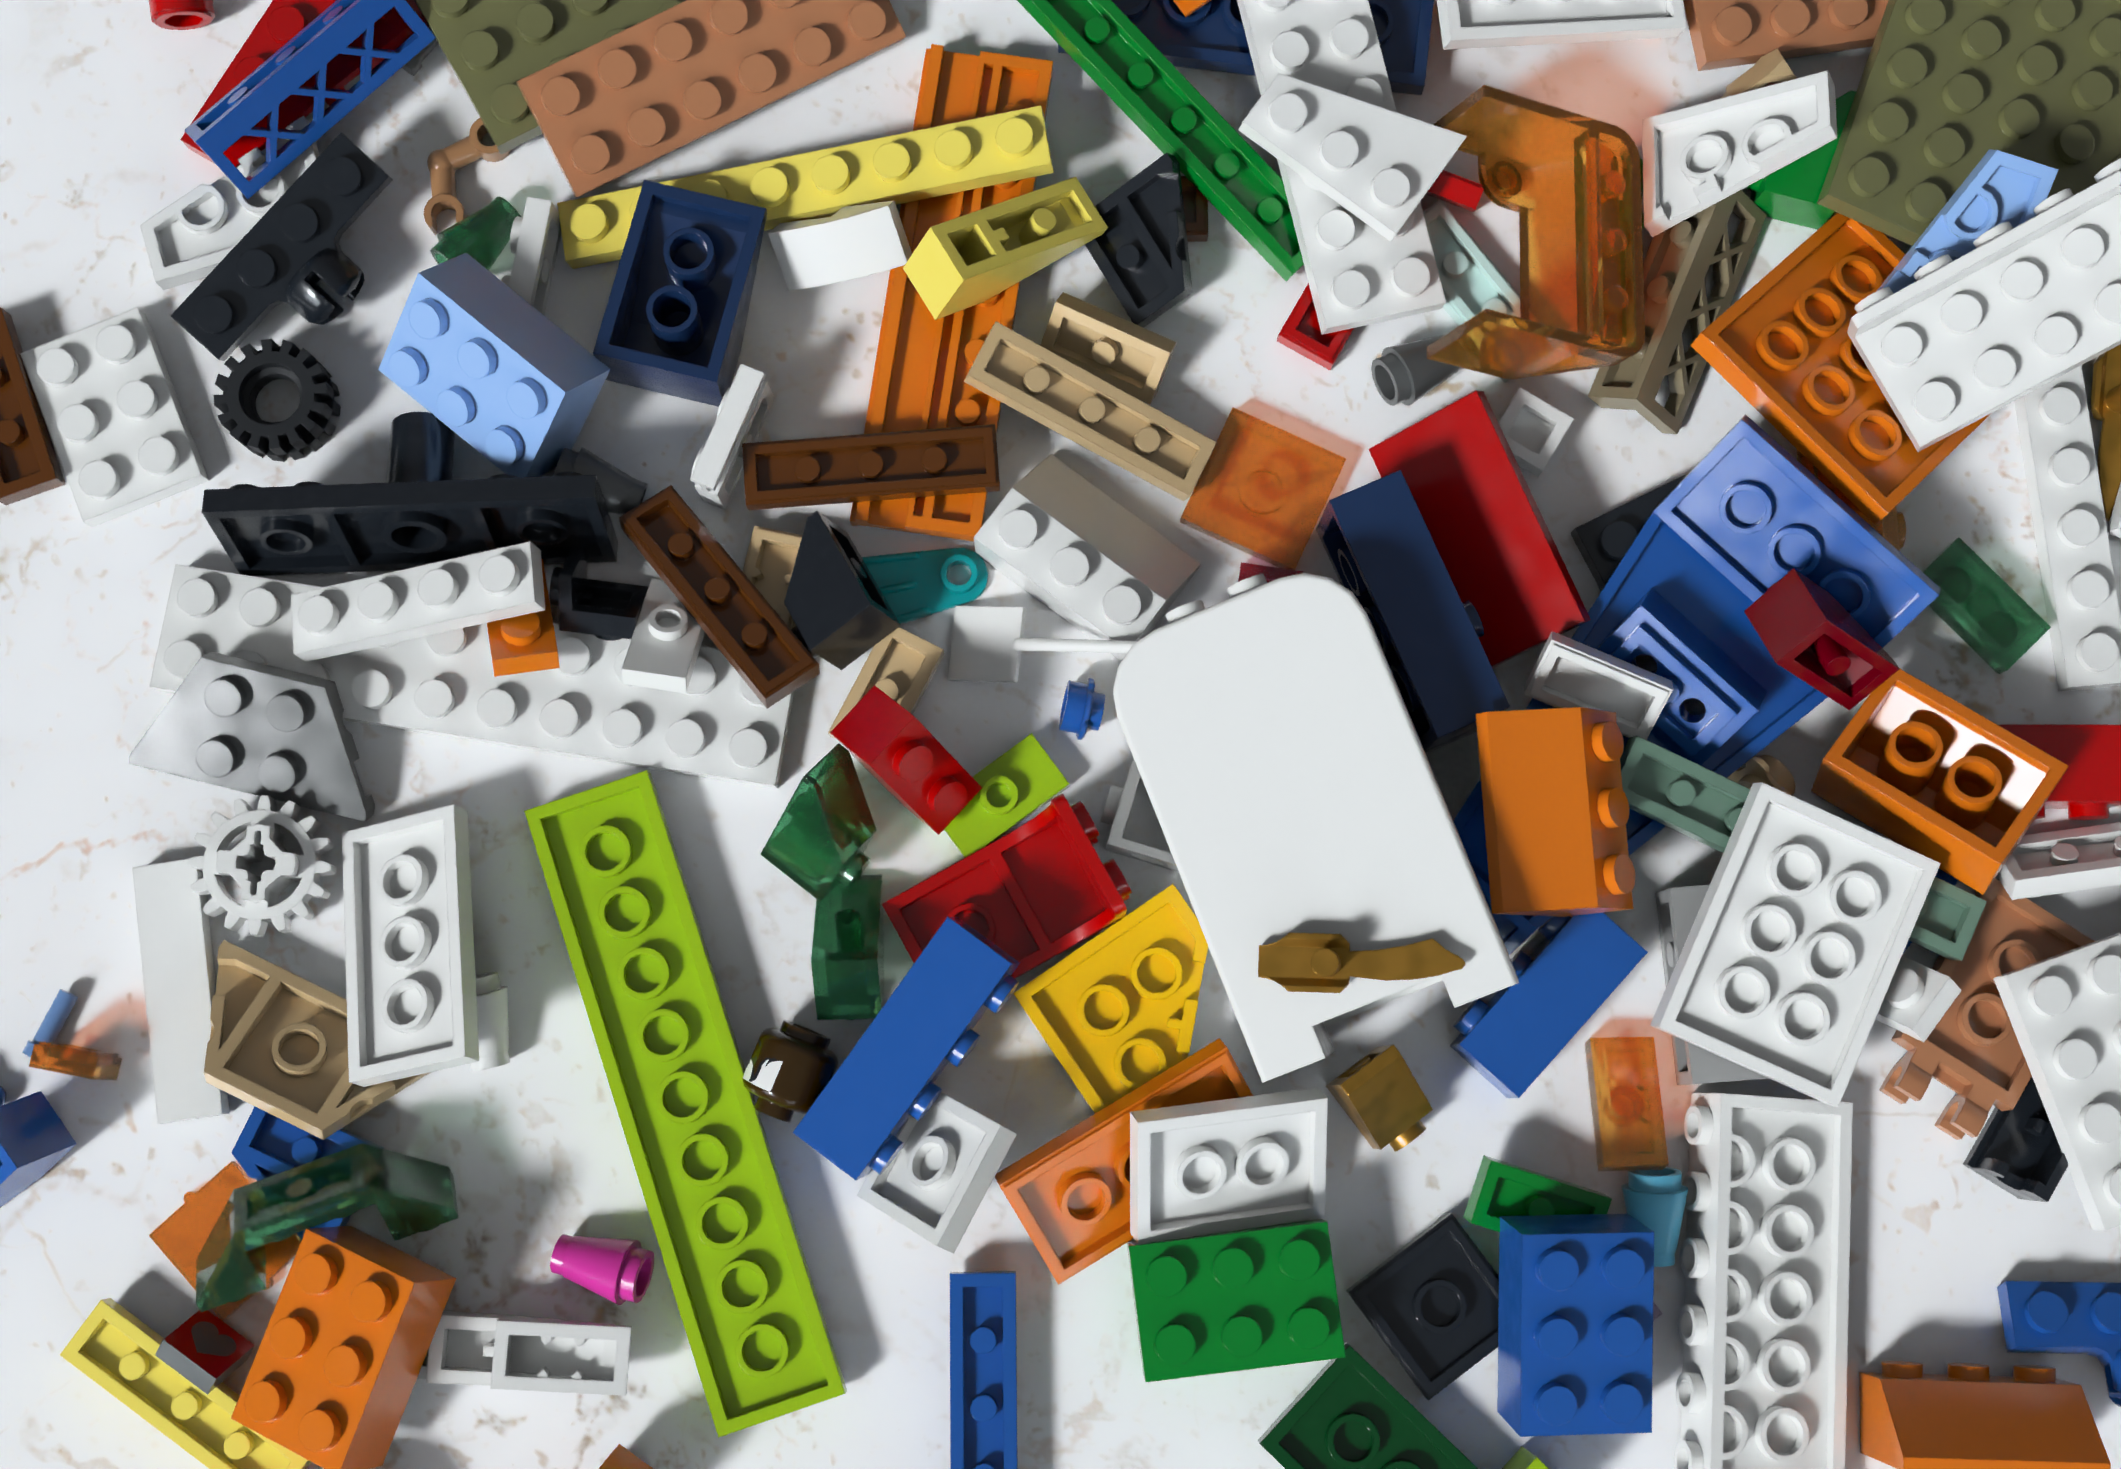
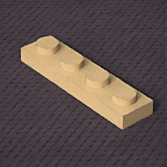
(1090, 411)

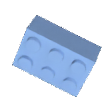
(492, 367)

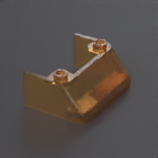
(1577, 236)

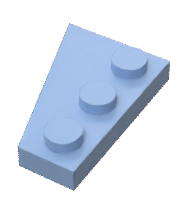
(1994, 192)

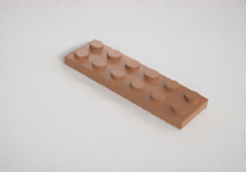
(691, 76)

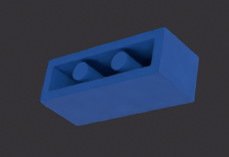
(1557, 994)

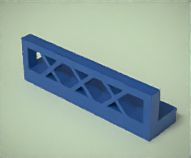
(287, 72)

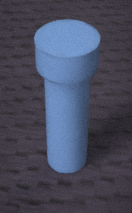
(53, 1020)

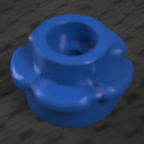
(1081, 708)

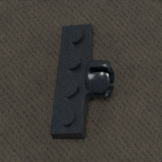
(289, 253)

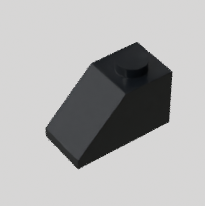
(835, 596)

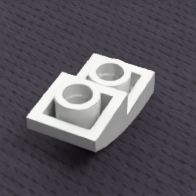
(841, 247)

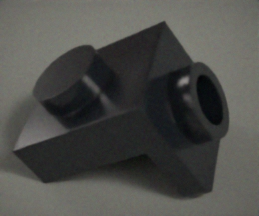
(592, 605)

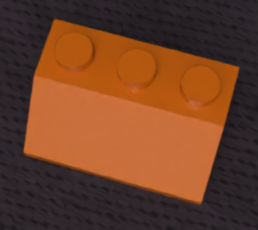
(1938, 778)
(1554, 812)
(1976, 1419)

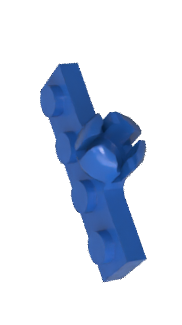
(2065, 1321)

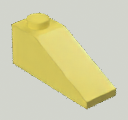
(1000, 246)

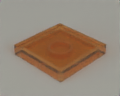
(1262, 490)

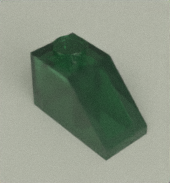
(824, 828)
(849, 951)

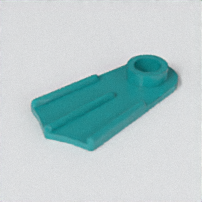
(918, 581)

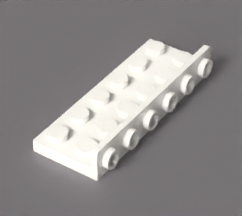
(1999, 316)
(1765, 1284)

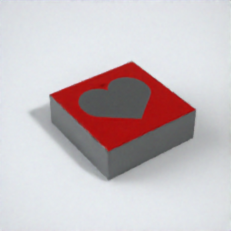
(204, 1350)

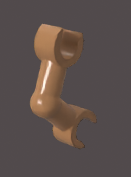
(442, 168)

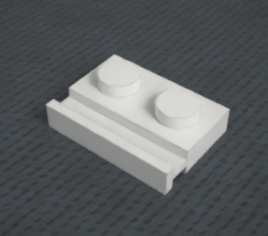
(737, 422)

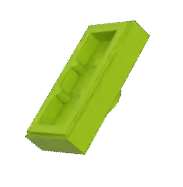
(1010, 793)

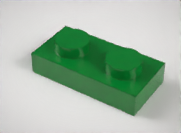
(1517, 1191)

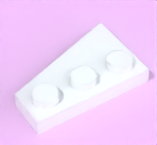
(1352, 150)

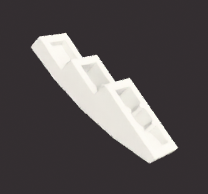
(529, 1354)

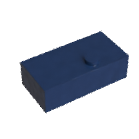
(1422, 625)

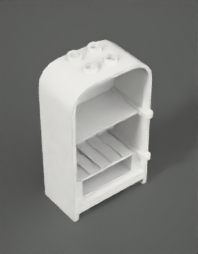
(1300, 804)

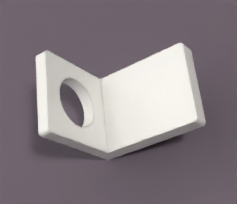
(1117, 813)

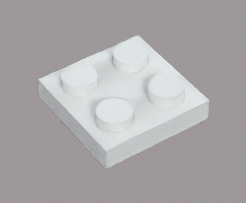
(940, 1171)

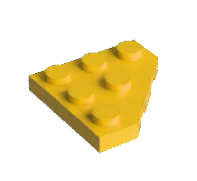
(1123, 1000)

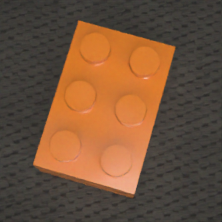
(343, 1348)

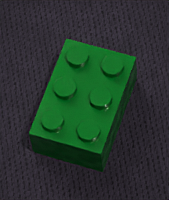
(1236, 1300)

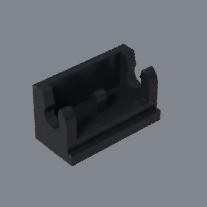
(2020, 1150)

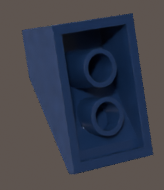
(682, 293)

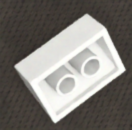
(1084, 554)

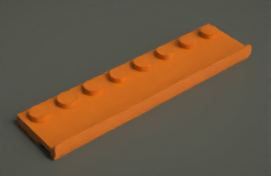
(926, 359)

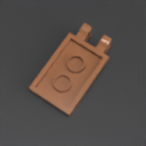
(1974, 1041)

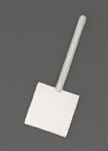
(990, 643)

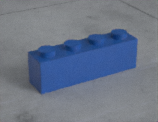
(907, 1048)

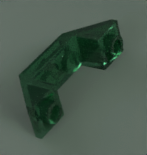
(407, 1191)

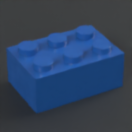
(1575, 1324)

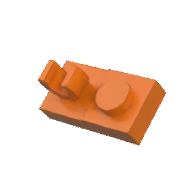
(524, 641)

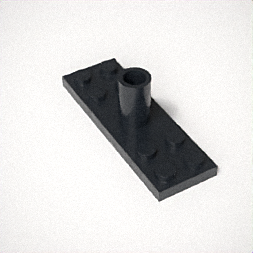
(411, 517)

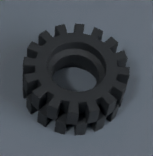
(255, 372)

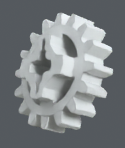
(262, 892)

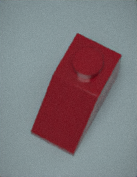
(1819, 640)

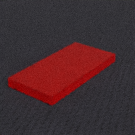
(1485, 525)

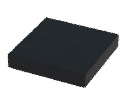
(1433, 1305)

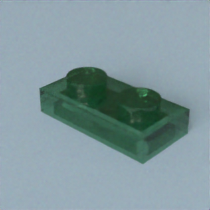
(1982, 607)

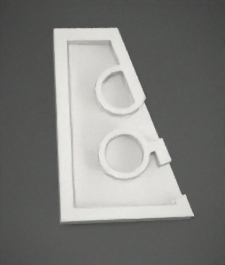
(1730, 143)
(210, 220)

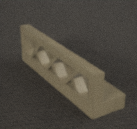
(1672, 295)

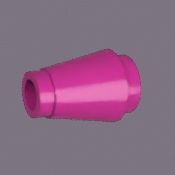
(605, 1266)

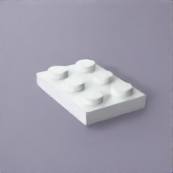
(114, 417)
(1227, 1165)

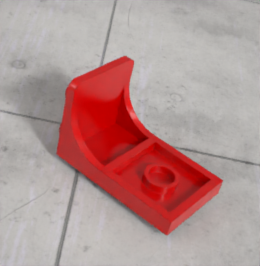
(1023, 892)

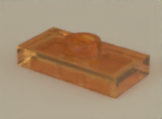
(1626, 1104)

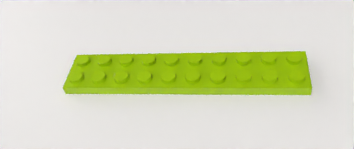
(685, 1104)

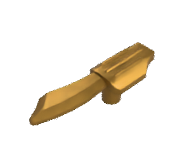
(2107, 408)
(1325, 962)

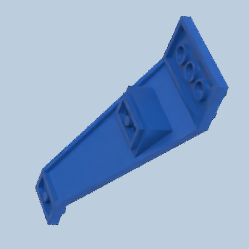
(1682, 600)

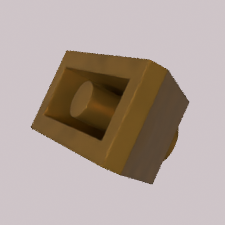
(1382, 1098)

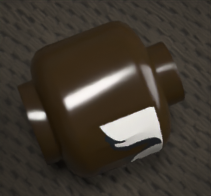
(789, 1070)

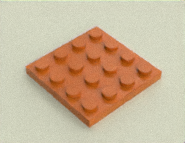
(1802, 373)

